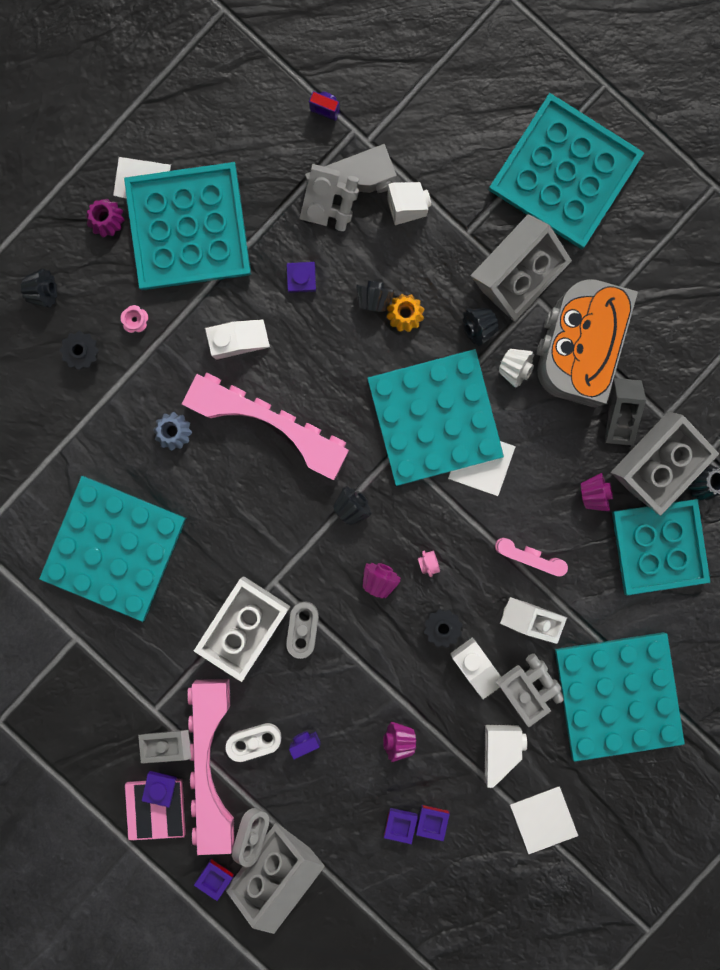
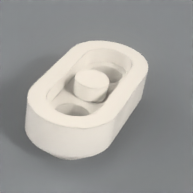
(254, 741)

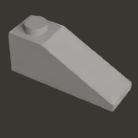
(370, 167)

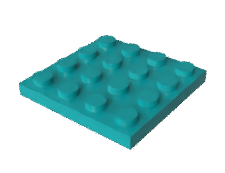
(566, 170)
(187, 226)
(435, 417)
(112, 548)
(619, 696)

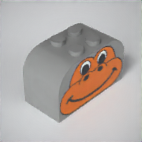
(585, 341)

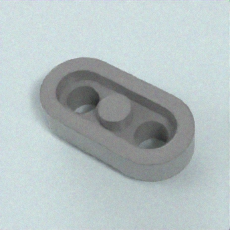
(302, 629)
(250, 837)

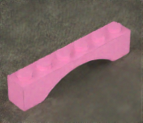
(215, 401)
(213, 821)

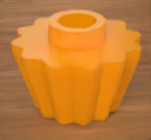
(405, 302)

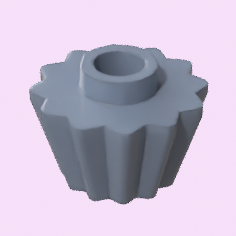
(182, 431)

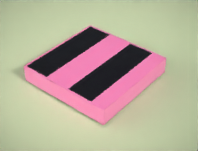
(152, 820)

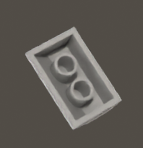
(522, 266)
(665, 462)
(276, 881)

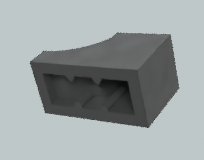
(625, 411)

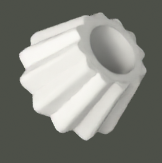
(516, 366)

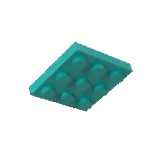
(661, 549)

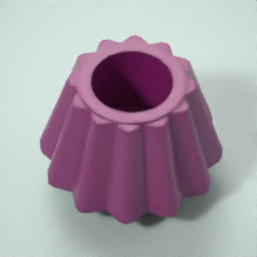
(111, 224)
(596, 493)
(379, 580)
(399, 741)

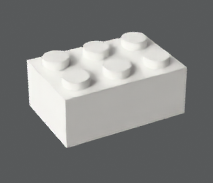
(241, 628)

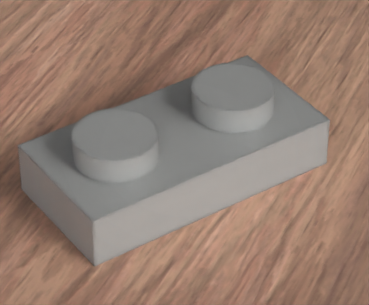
(164, 746)

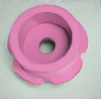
(129, 313)
(429, 563)

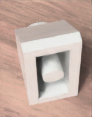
(407, 201)
(237, 338)
(533, 620)
(476, 667)
(502, 751)

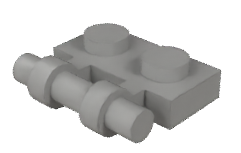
(320, 193)
(523, 695)

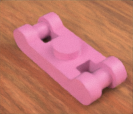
(531, 557)

